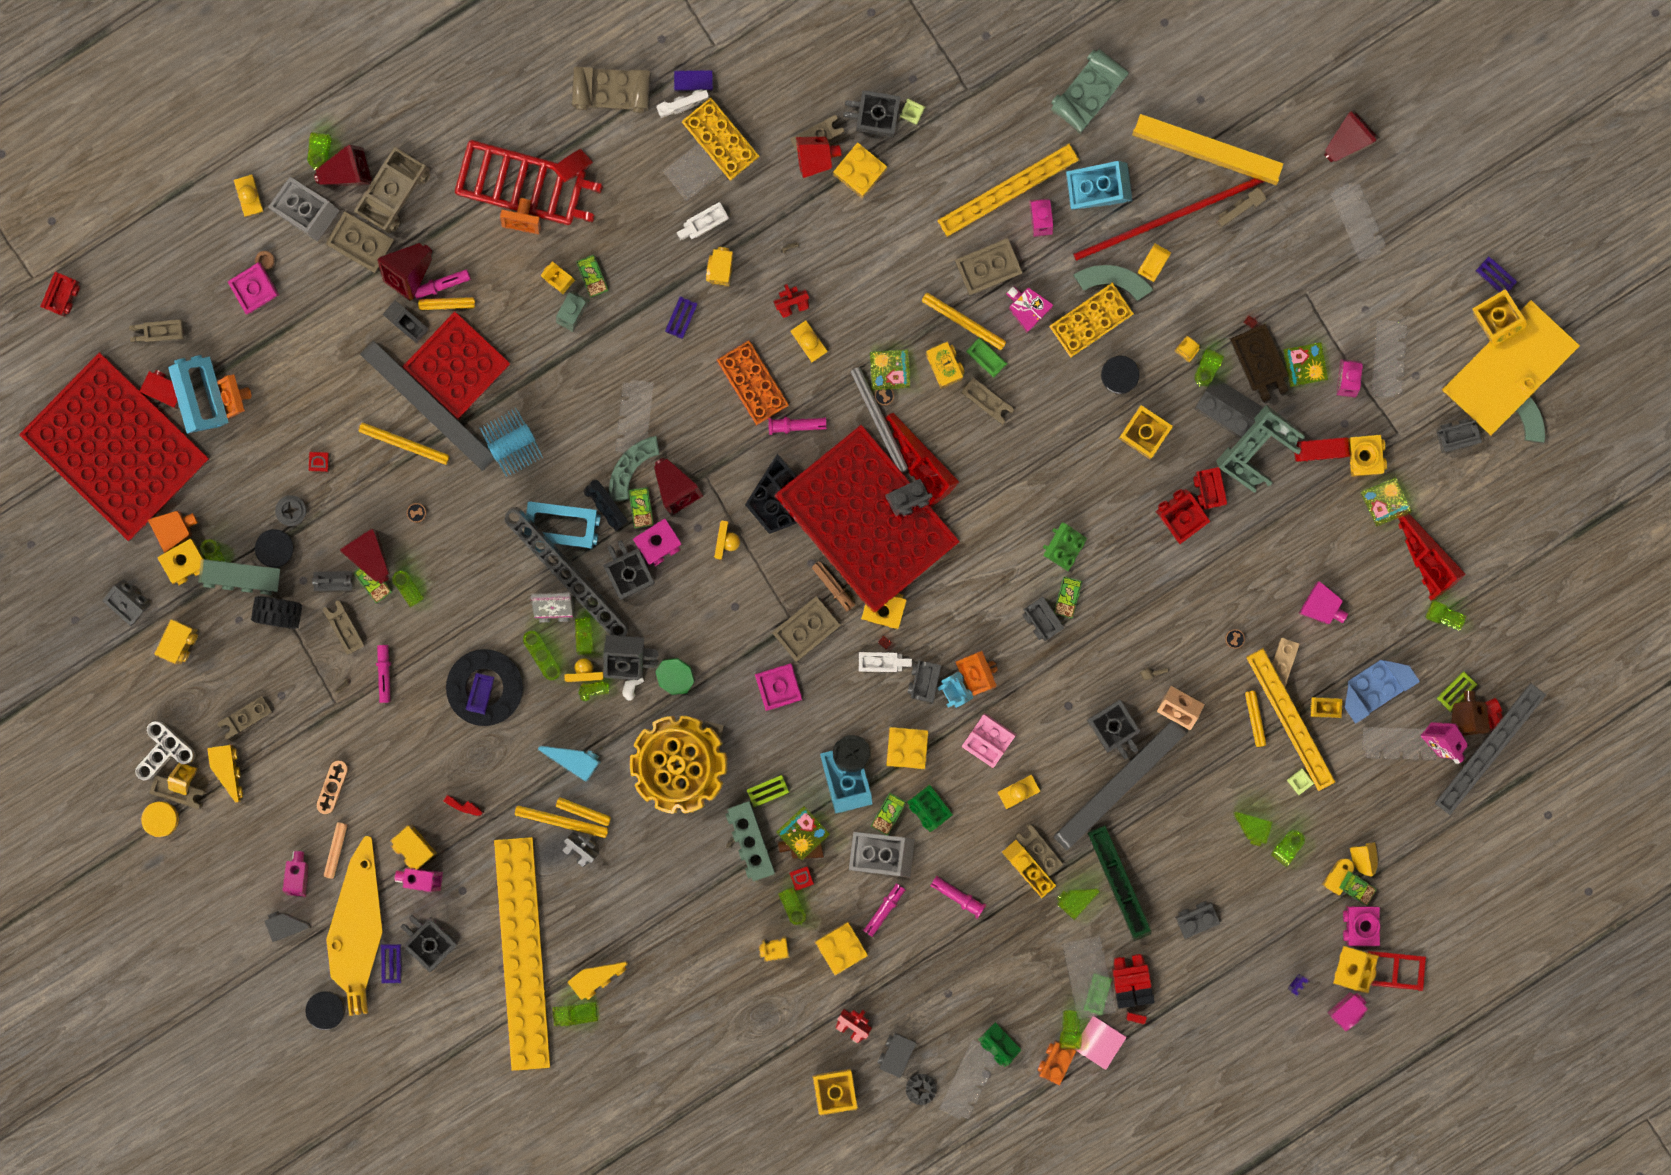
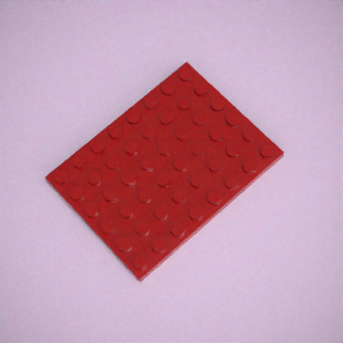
(114, 446)
(848, 517)

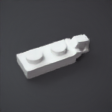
(683, 103)
(703, 222)
(882, 662)

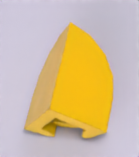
(1365, 858)

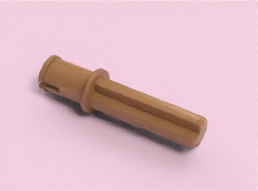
(833, 586)

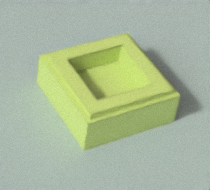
(912, 111)
(1300, 781)

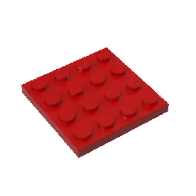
(456, 365)

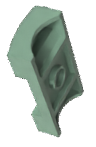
(1089, 90)

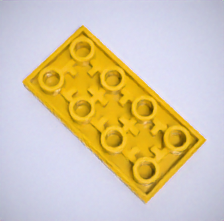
(720, 139)
(1091, 320)

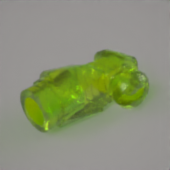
(593, 689)

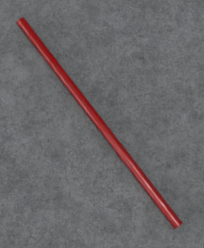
(1167, 218)

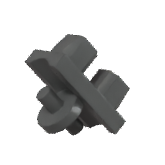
(582, 846)

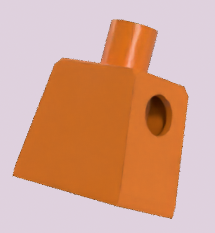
(172, 529)

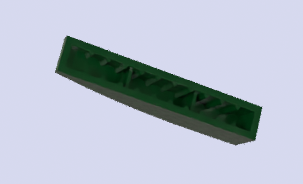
(1119, 883)

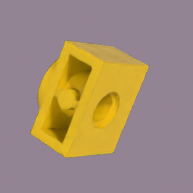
(720, 267)
(1373, 446)
(179, 573)
(892, 620)
(1356, 969)

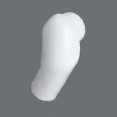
(629, 687)

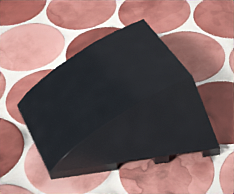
(763, 502)

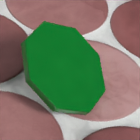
(675, 676)

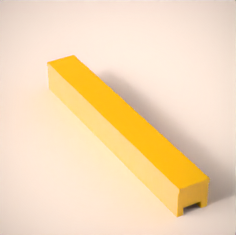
(1208, 149)

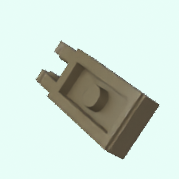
(159, 331)

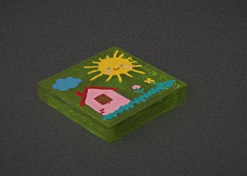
(1305, 364)
(890, 369)
(1386, 502)
(802, 832)

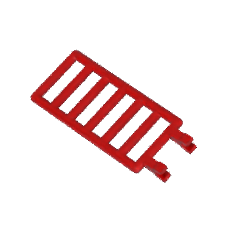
(513, 205)

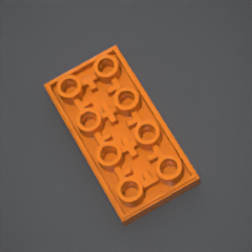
(752, 382)

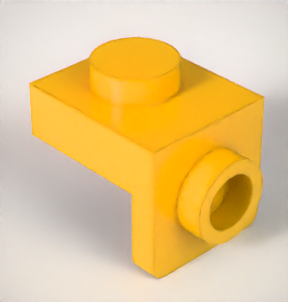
(557, 277)

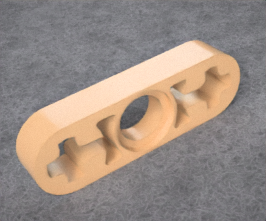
(342, 775)

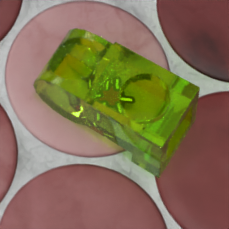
(584, 636)

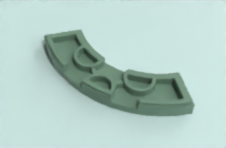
(1117, 275)
(1532, 421)
(627, 465)

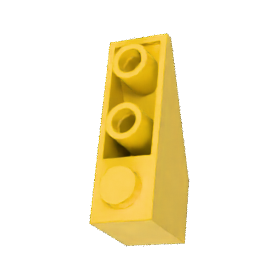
(224, 767)
(1028, 868)
(591, 978)

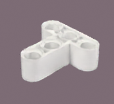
(163, 748)

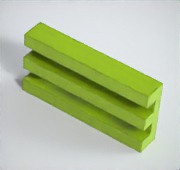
(1461, 686)
(753, 797)

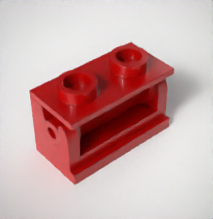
(60, 294)
(159, 388)
(1210, 488)

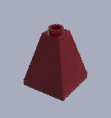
(1350, 137)
(345, 168)
(405, 268)
(675, 487)
(368, 555)

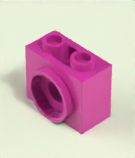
(669, 544)
(1354, 917)
(1348, 1011)

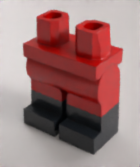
(1128, 976)

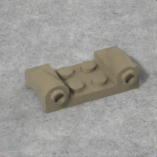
(611, 89)
(391, 190)

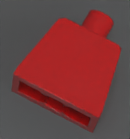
(815, 155)

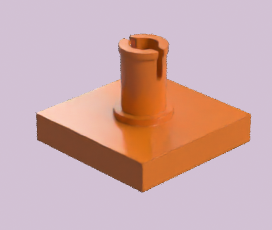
(521, 220)
(232, 396)
(977, 673)

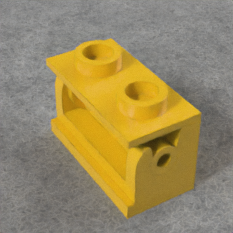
(774, 949)

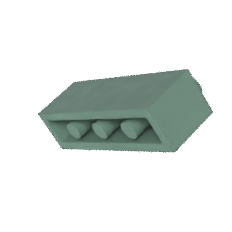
(238, 575)

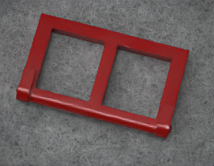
(1421, 970)

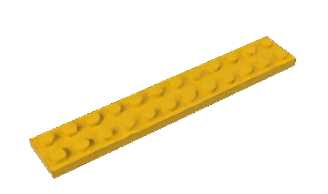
(522, 953)

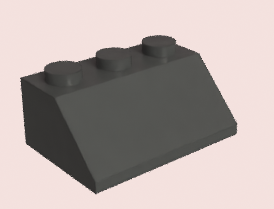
(1228, 407)

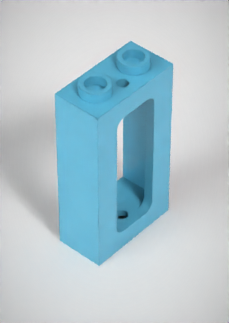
(186, 396)
(590, 515)

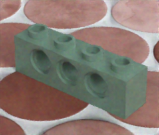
(745, 811)

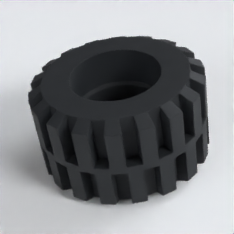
(276, 612)

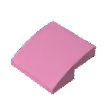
(988, 740)
(1100, 1042)

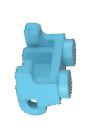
(955, 690)

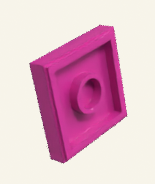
(253, 288)
(778, 687)

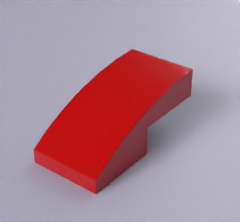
(572, 165)
(468, 807)

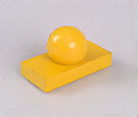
(248, 195)
(1154, 262)
(808, 341)
(727, 541)
(584, 669)
(1018, 791)

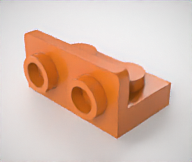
(1056, 1063)

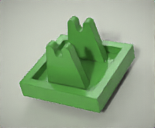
(1064, 546)

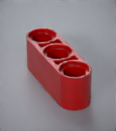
(1323, 449)

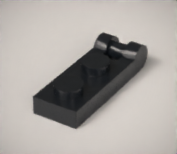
(605, 504)

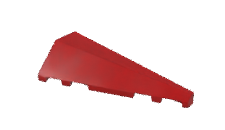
(922, 462)
(1435, 565)

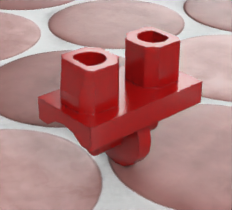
(783, 304)
(855, 1022)

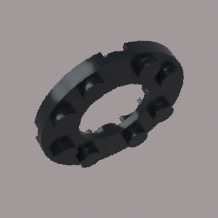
(499, 664)

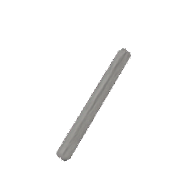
(879, 419)

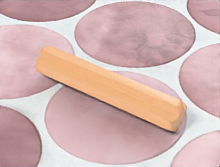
(335, 850)

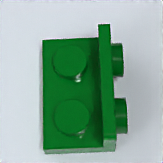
(929, 808)
(999, 1044)

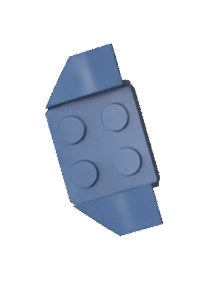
(1377, 686)

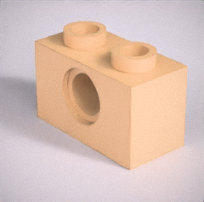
(1180, 708)

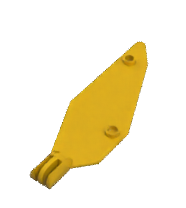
(356, 929)

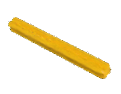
(963, 321)
(404, 443)
(561, 821)

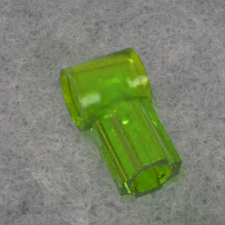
(216, 555)
(408, 590)
(1443, 615)
(791, 904)
(1070, 1036)

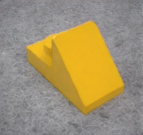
(1326, 707)
(180, 778)

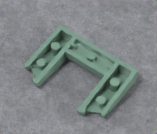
(1266, 424)

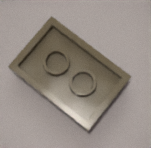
(359, 242)
(988, 267)
(806, 629)

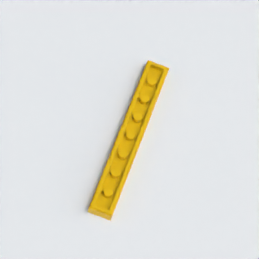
(1008, 190)
(1290, 719)

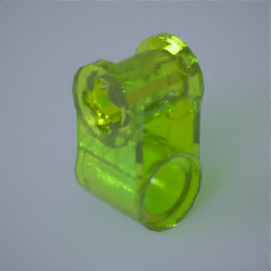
(318, 147)
(1209, 364)
(1285, 850)

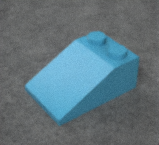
(1099, 185)
(578, 762)
(846, 789)

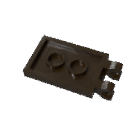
(1260, 361)

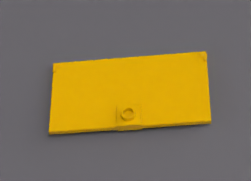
(1511, 371)

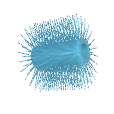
(511, 442)

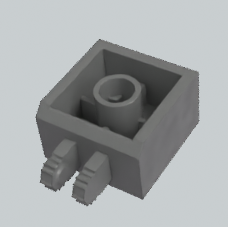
(867, 120)
(617, 569)
(626, 657)
(1125, 729)
(418, 943)

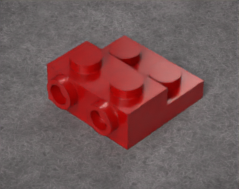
(1182, 515)

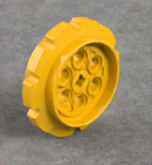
(648, 770)

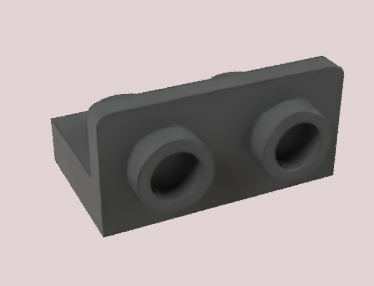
(908, 497)
(126, 602)
(1197, 920)

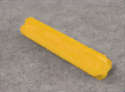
(446, 303)
(1255, 718)
(583, 811)

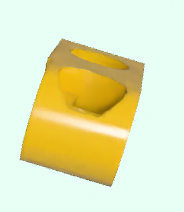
(1187, 349)
(1337, 875)

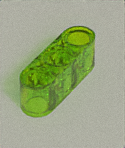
(535, 648)

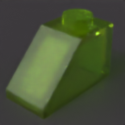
(1253, 828)
(1076, 900)
(574, 1014)

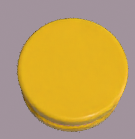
(160, 819)

